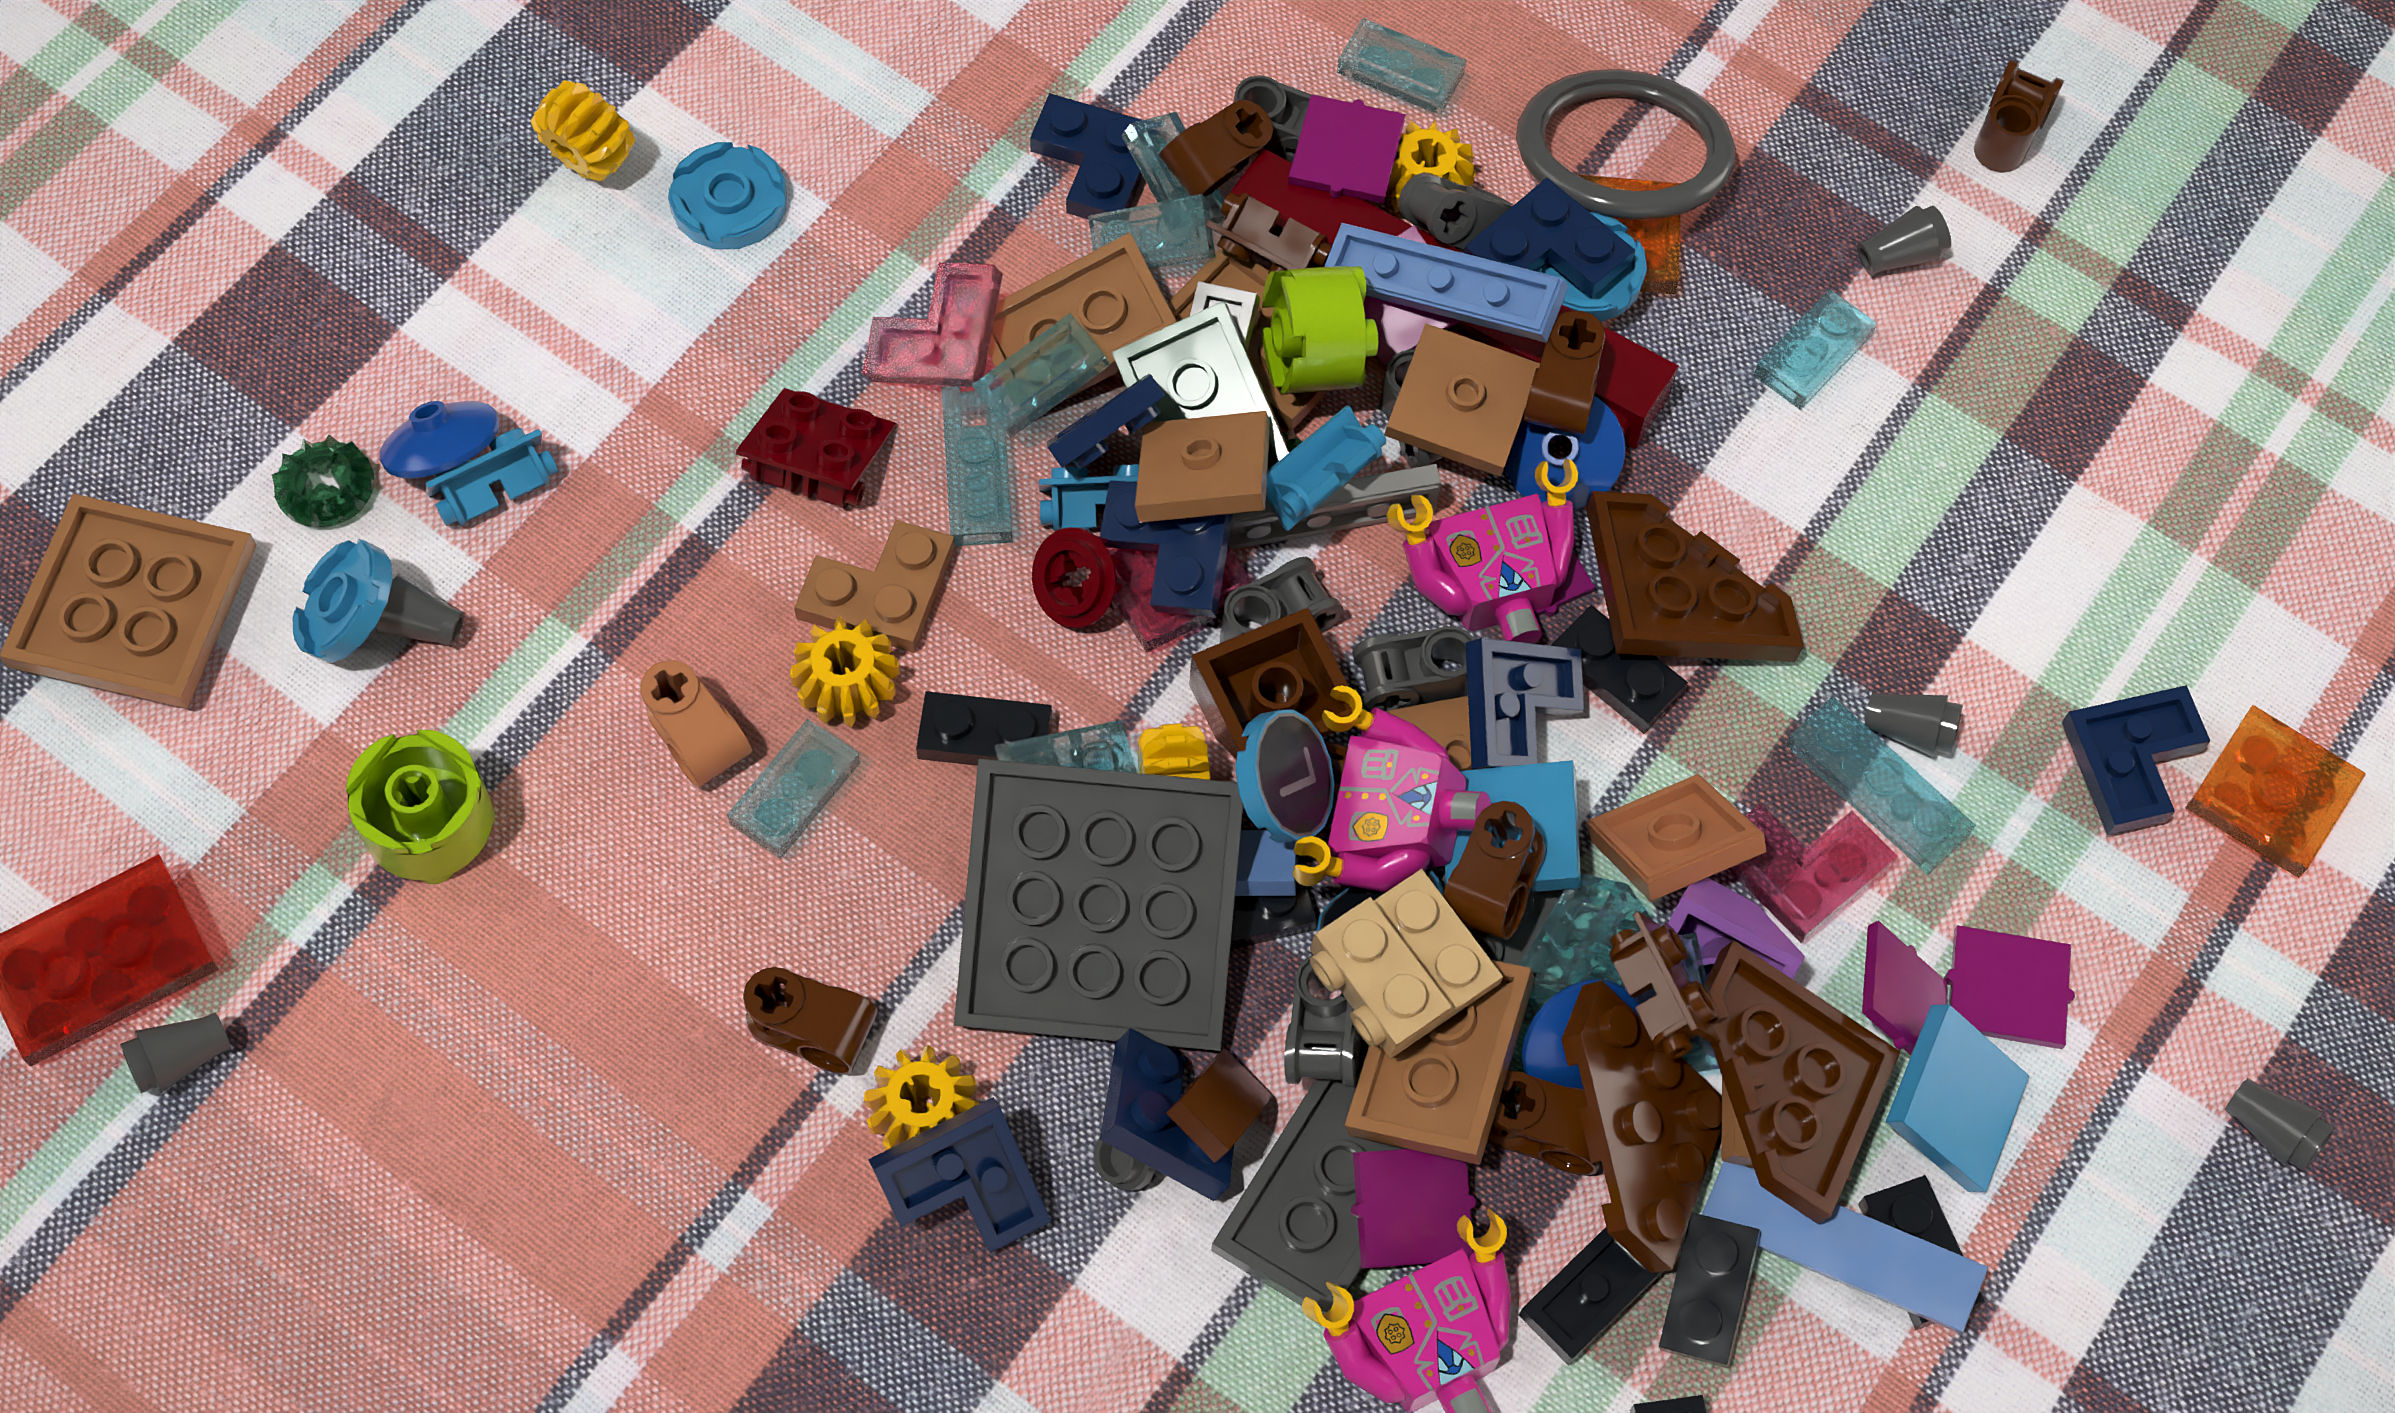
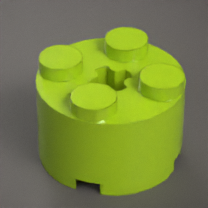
(1317, 329)
(419, 805)

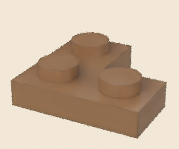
(892, 598)

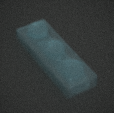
(1880, 785)

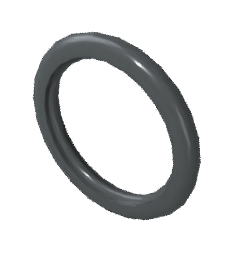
(1633, 85)

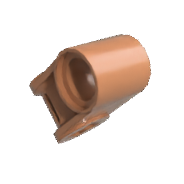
(696, 728)

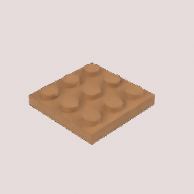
(128, 601)

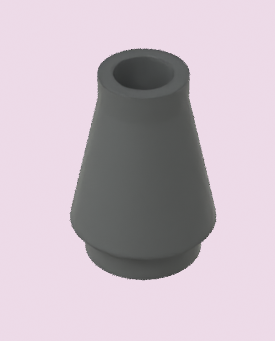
(1907, 241)
(419, 615)
(1916, 720)
(173, 1051)
(2281, 1124)

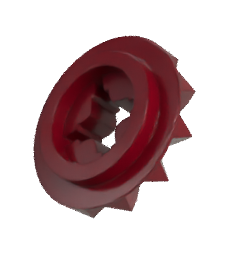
(1058, 560)

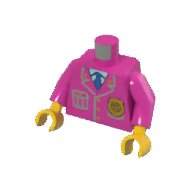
(1495, 559)
(1393, 804)
(1428, 1330)

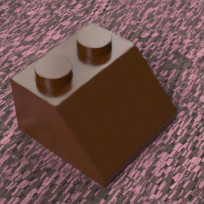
(1264, 672)

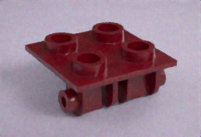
(814, 440)

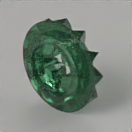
(324, 504)

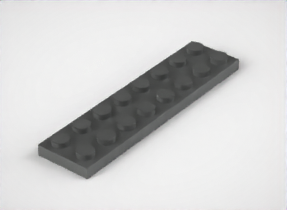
(1296, 1212)

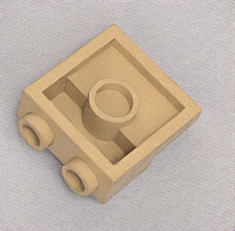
(1402, 963)

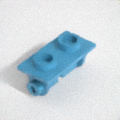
(510, 462)
(1321, 466)
(1077, 495)

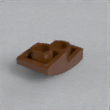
(1219, 1105)

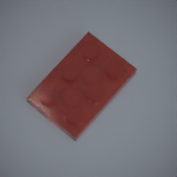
(98, 960)

